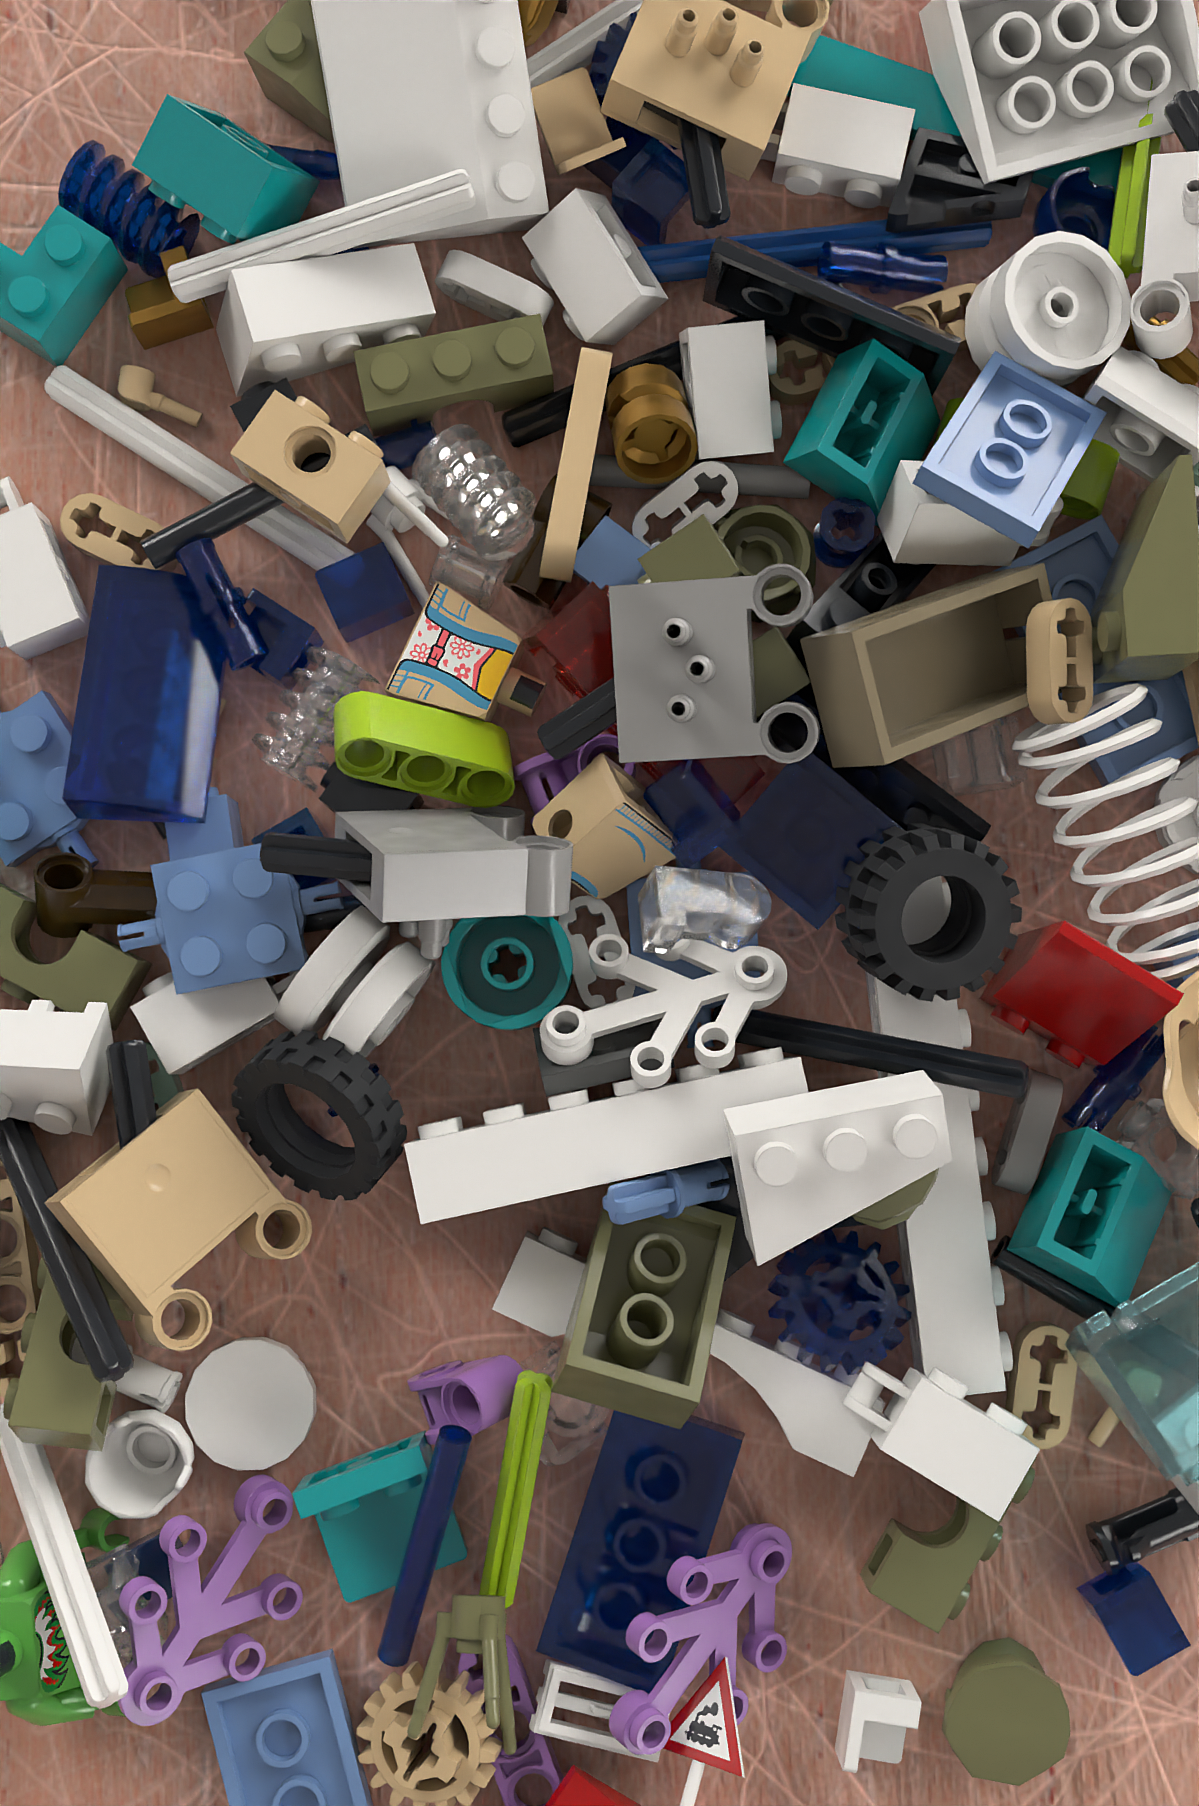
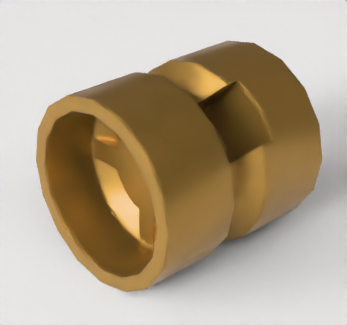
(650, 424)

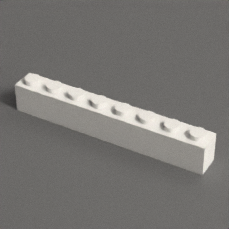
(947, 1236)

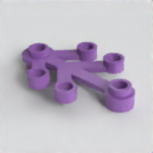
(753, 1568)
(204, 1607)

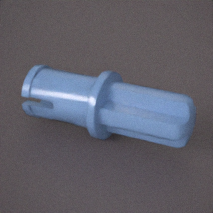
(665, 1192)

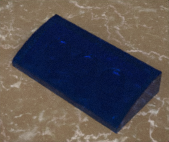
(146, 701)
(644, 1509)

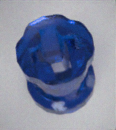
(843, 514)

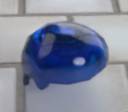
(1076, 207)

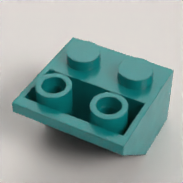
(863, 424)
(1092, 1214)

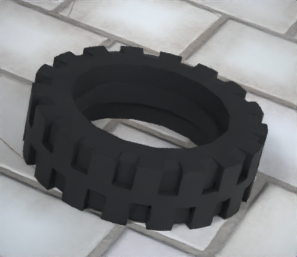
(343, 1084)

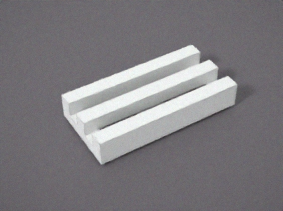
(549, 1696)

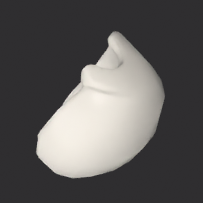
(141, 1464)

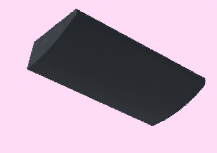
(819, 310)

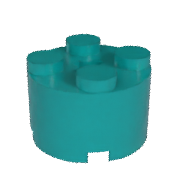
(489, 997)

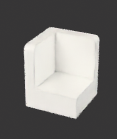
(874, 1718)

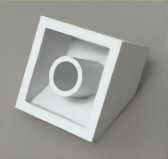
(1147, 413)

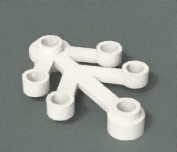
(671, 998)

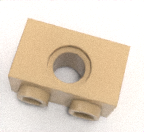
(290, 432)

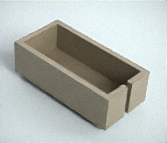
(924, 667)

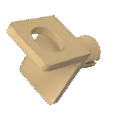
(572, 121)

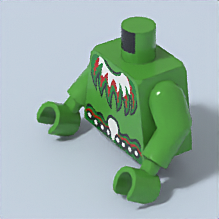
(35, 1661)

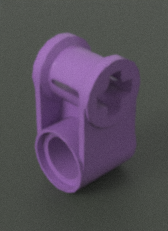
(562, 772)
(466, 1393)

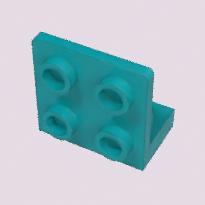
(369, 1512)

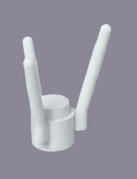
(402, 508)

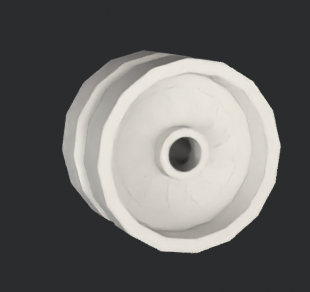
(1051, 308)
(347, 984)

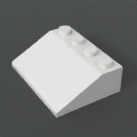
(1058, 76)
(431, 94)

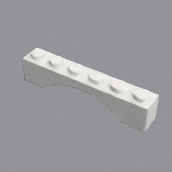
(804, 1400)

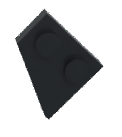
(946, 189)

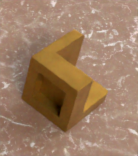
(157, 312)

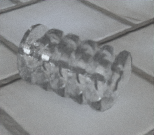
(477, 492)
(310, 715)

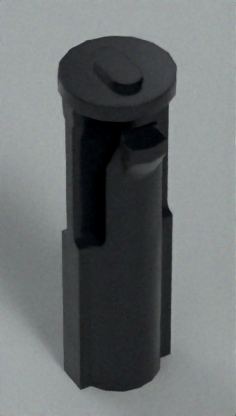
(1143, 1531)

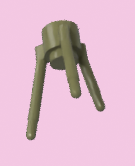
(479, 1628)

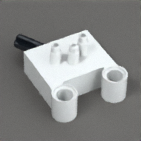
(1171, 238)

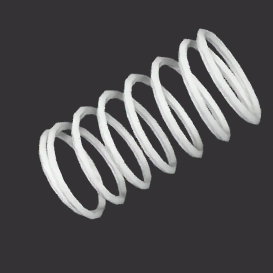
(1176, 855)

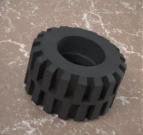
(968, 939)

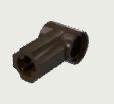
(525, 569)
(76, 896)

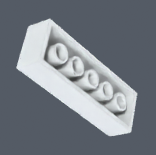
(588, 1141)

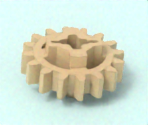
(460, 1747)

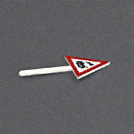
(707, 1731)

